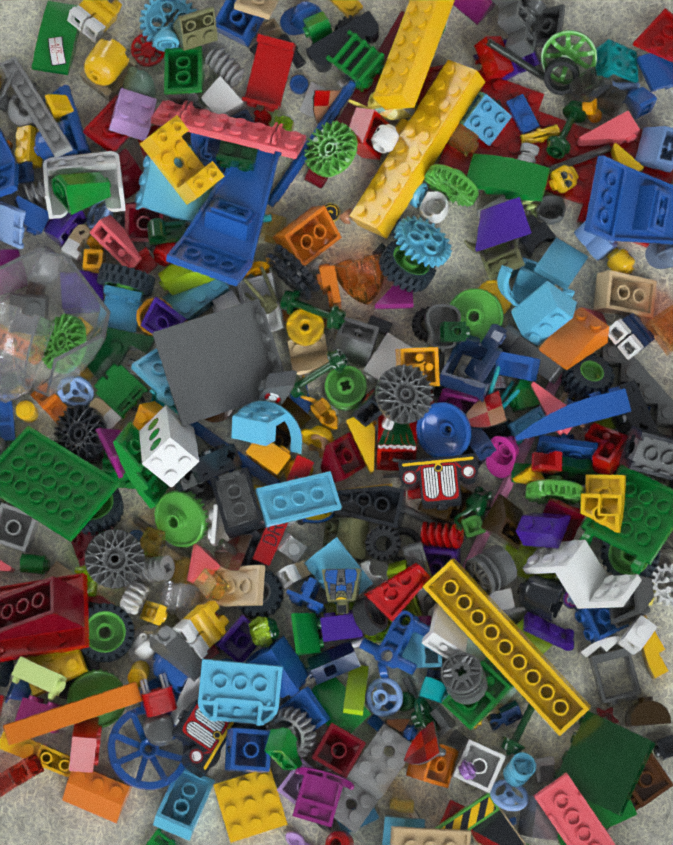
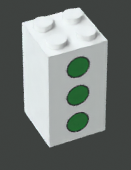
(168, 446)

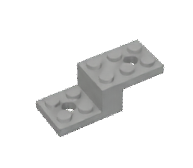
(371, 777)

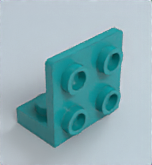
(617, 60)

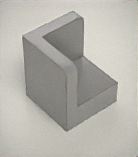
(544, 769)

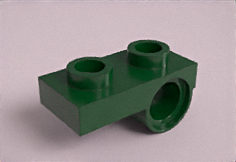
(163, 232)

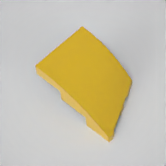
(604, 500)

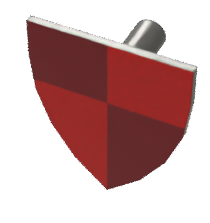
(424, 746)

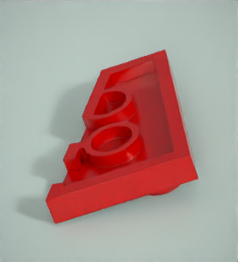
(398, 591)

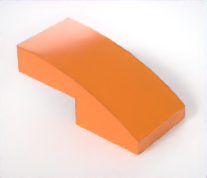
(52, 405)

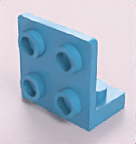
(485, 118)
(123, 307)

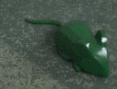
(477, 502)

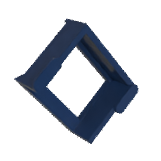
(473, 348)

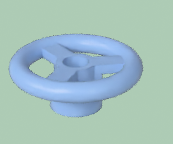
(99, 213)
(77, 389)
(377, 697)
(508, 798)

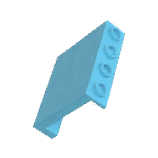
(161, 197)

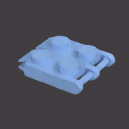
(11, 225)

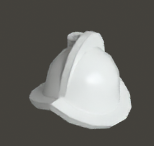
(141, 645)

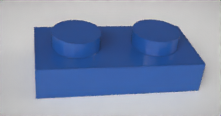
(522, 114)

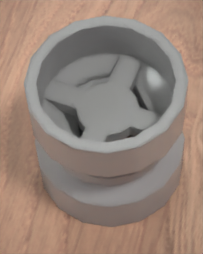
(528, 152)

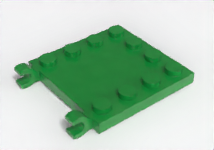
(645, 520)

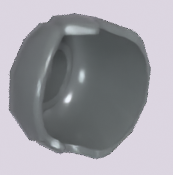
(551, 209)

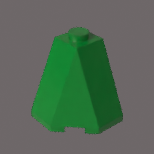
(80, 190)

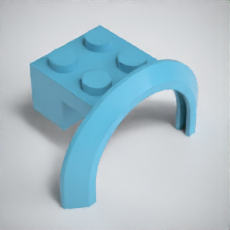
(525, 282)
(258, 424)

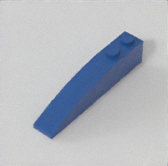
(588, 410)

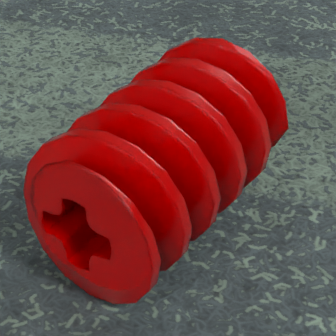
(441, 536)

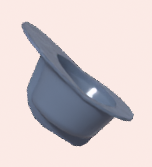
(660, 255)

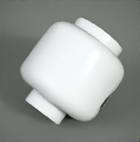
(385, 138)

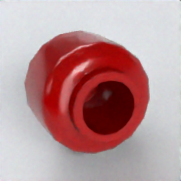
(161, 251)
(339, 837)

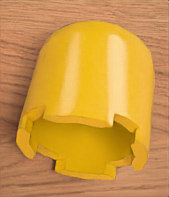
(105, 62)

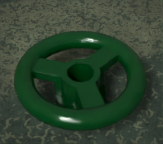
(422, 715)

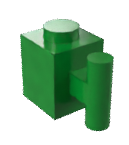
(316, 27)

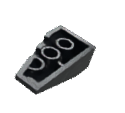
(374, 504)

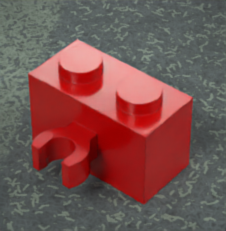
(493, 63)

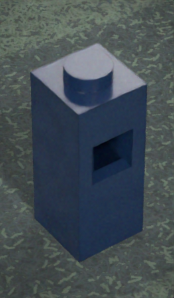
(481, 443)
(332, 663)

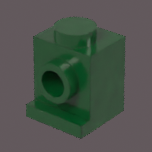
(447, 332)

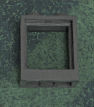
(612, 700)

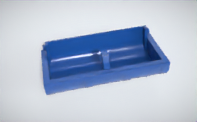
(74, 121)

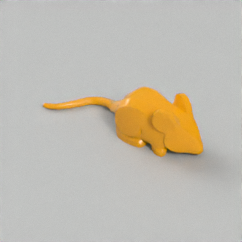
(323, 412)

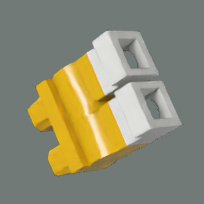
(94, 15)
(202, 627)

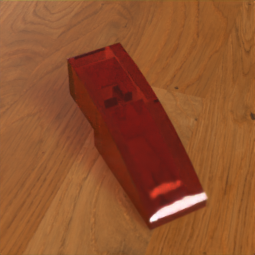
(20, 774)

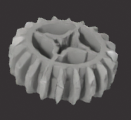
(299, 727)

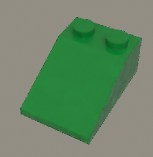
(184, 71)
(306, 633)
(331, 697)

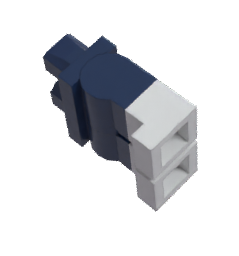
(633, 333)

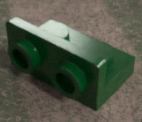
(236, 156)

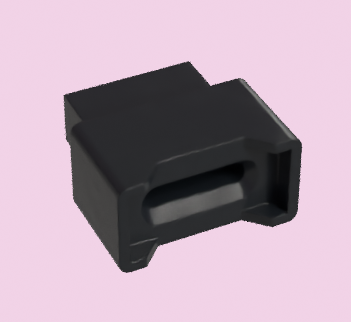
(539, 234)

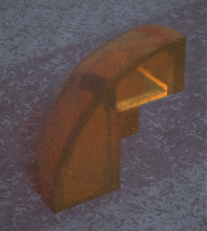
(360, 277)

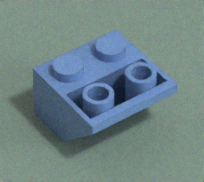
(656, 148)

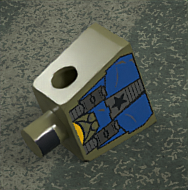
(342, 587)

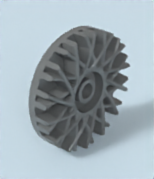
(415, 390)
(111, 573)

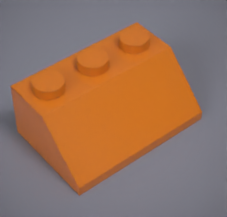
(309, 234)
(97, 794)

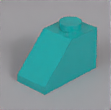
(433, 690)

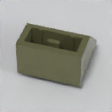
(196, 28)
(351, 534)

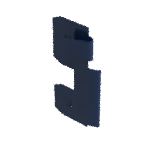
(479, 369)

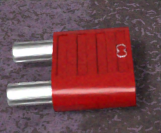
(159, 699)

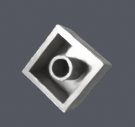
(16, 528)

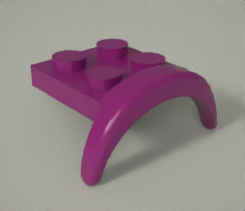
(319, 795)

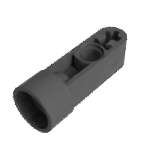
(516, 344)

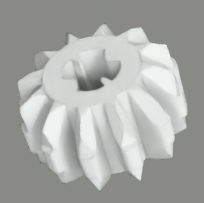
(134, 597)

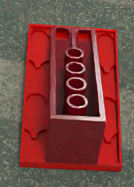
(44, 617)

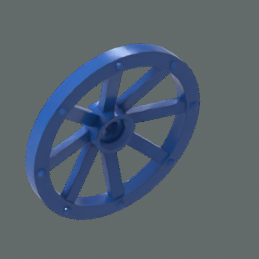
(116, 763)

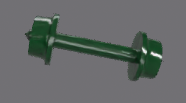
(558, 145)
(290, 302)
(337, 360)
(512, 745)

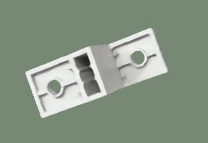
(583, 575)

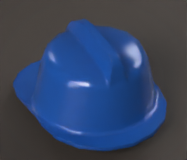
(292, 19)
(18, 690)

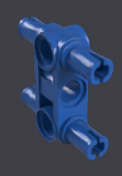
(396, 642)

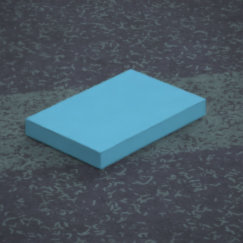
(561, 263)

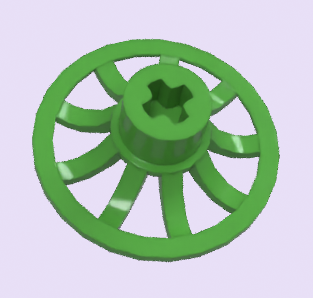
(569, 51)

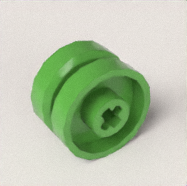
(347, 399)

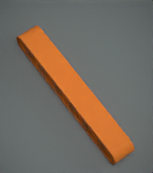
(72, 713)

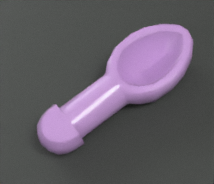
(295, 838)

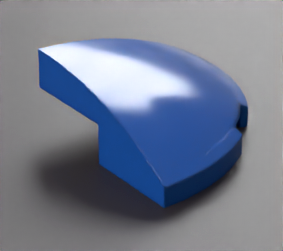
(206, 149)

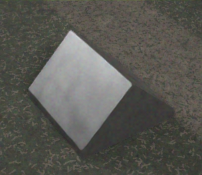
(535, 822)

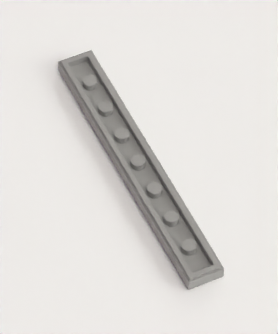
(36, 108)

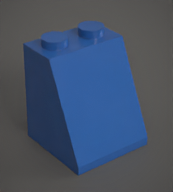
(282, 654)

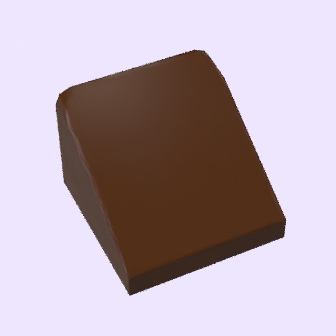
(398, 724)

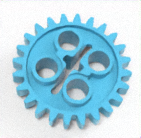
(154, 13)
(422, 241)

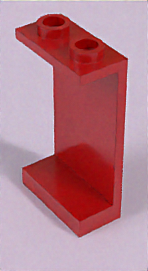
(269, 73)

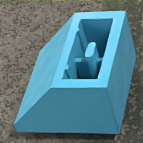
(421, 654)

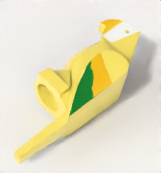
(391, 114)

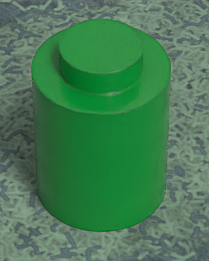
(34, 564)

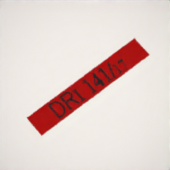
(273, 534)

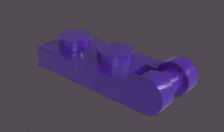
(549, 632)

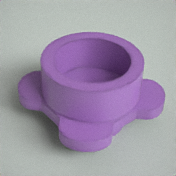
(467, 770)

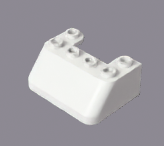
(104, 162)

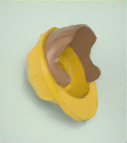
(317, 438)

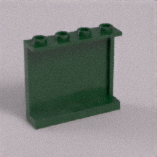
(605, 762)

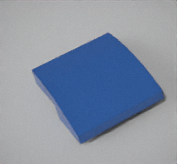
(656, 71)

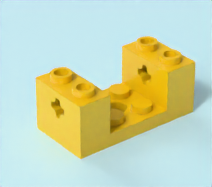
(190, 179)

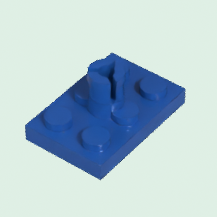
(567, 445)

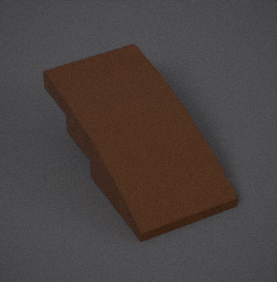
(650, 784)

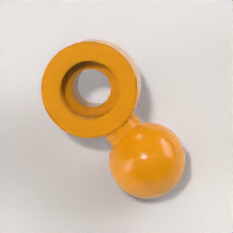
(594, 115)
(255, 269)

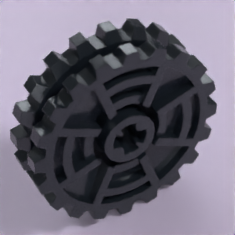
(292, 272)

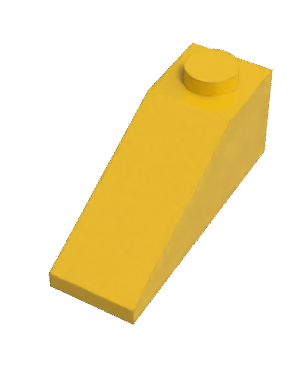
(365, 440)

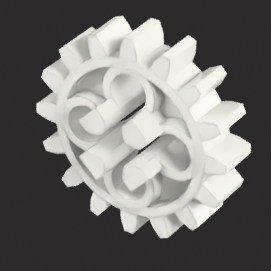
(659, 579)

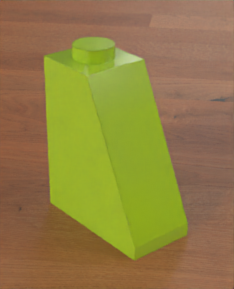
(179, 279)

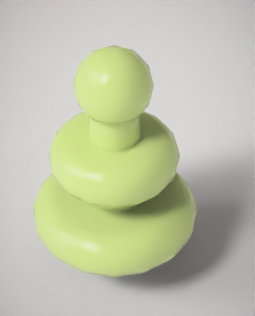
(531, 207)

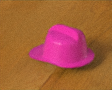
(503, 459)

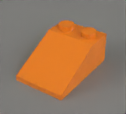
(576, 339)

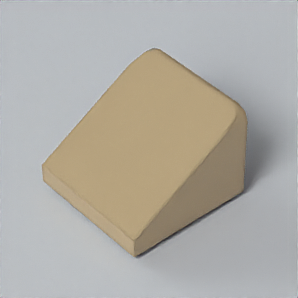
(270, 28)

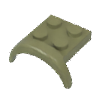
(496, 256)

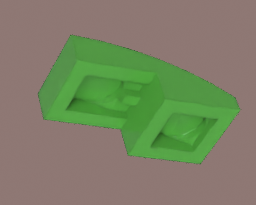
(472, 526)

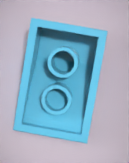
(183, 804)

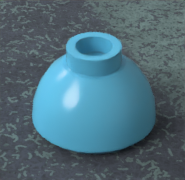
(165, 39)
(419, 195)

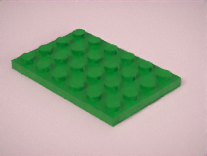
(52, 483)

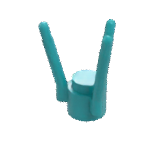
(506, 390)

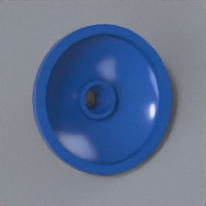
(434, 433)

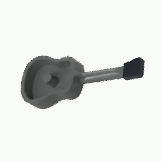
(432, 318)

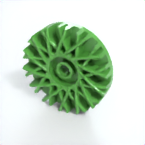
(331, 149)
(452, 183)
(481, 303)
(66, 335)
(554, 487)
(181, 518)
(94, 683)

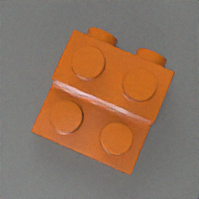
(328, 284)

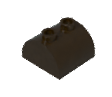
(647, 713)

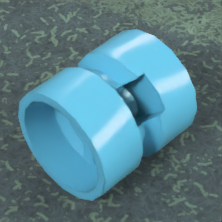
(519, 769)

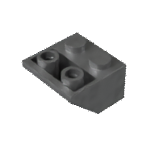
(356, 341)

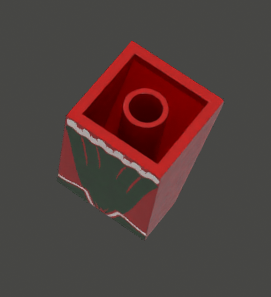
(395, 443)

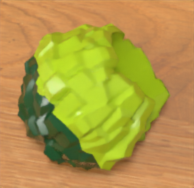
(264, 631)

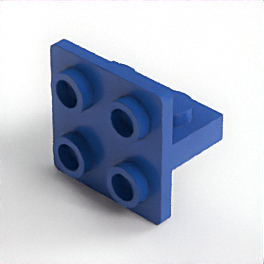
(310, 591)

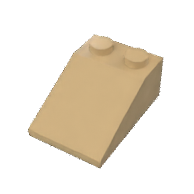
(624, 294)

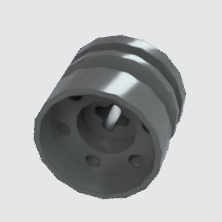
(492, 569)
(470, 686)

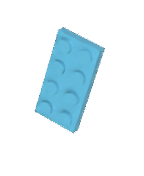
(298, 499)

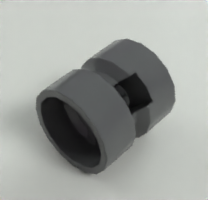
(535, 8)

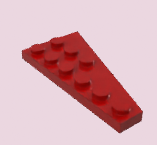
(658, 36)

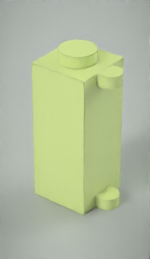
(39, 676)

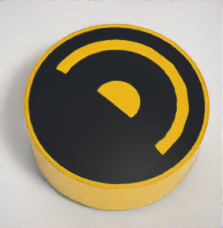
(333, 210)

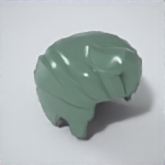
(139, 82)

